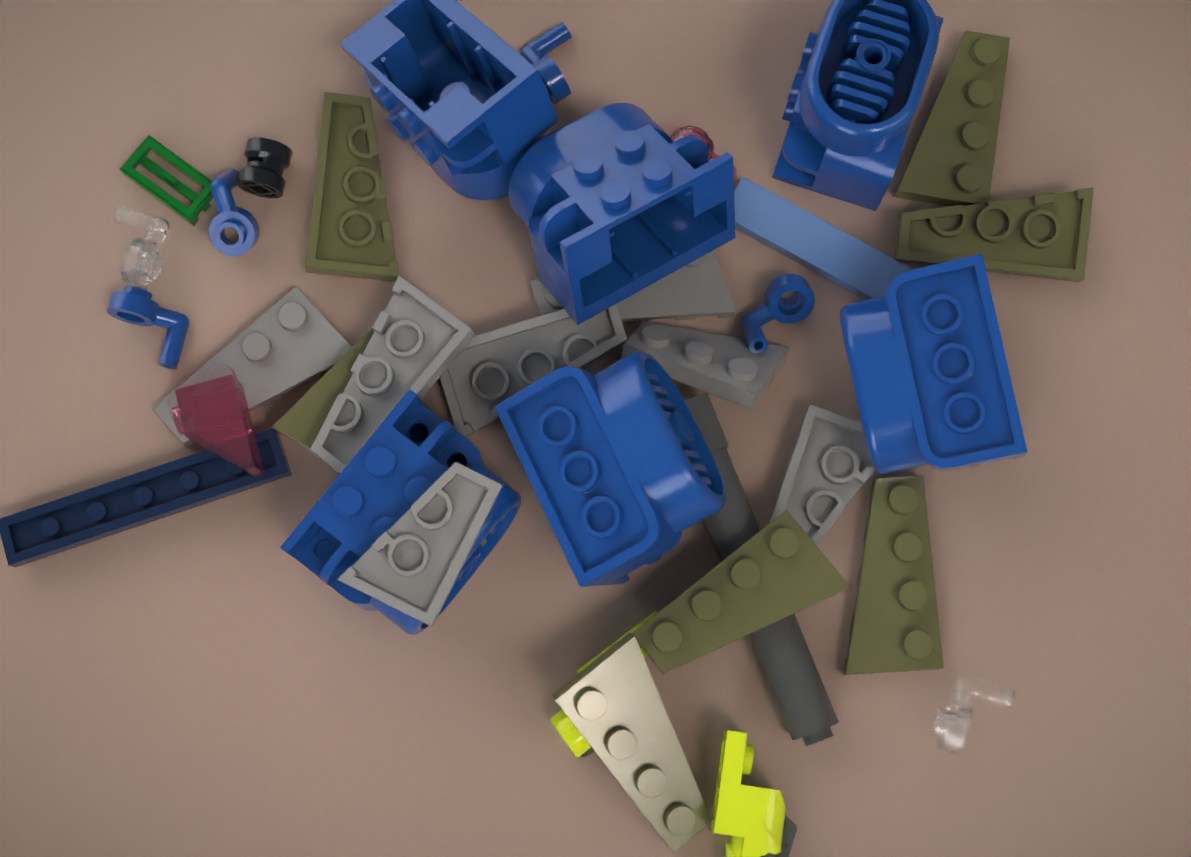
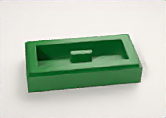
(199, 202)

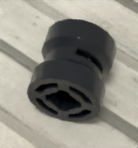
(264, 167)

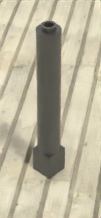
(781, 644)

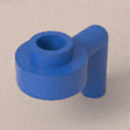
(550, 73)
(231, 216)
(137, 308)
(784, 310)

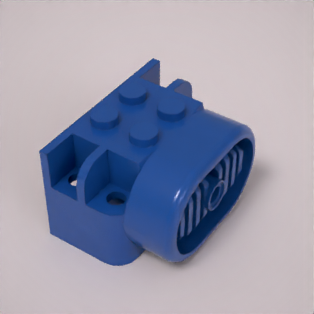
(453, 92)
(857, 97)
(619, 206)
(933, 371)
(613, 464)
(378, 488)

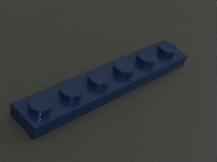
(134, 501)

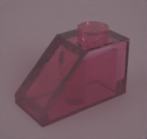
(220, 422)

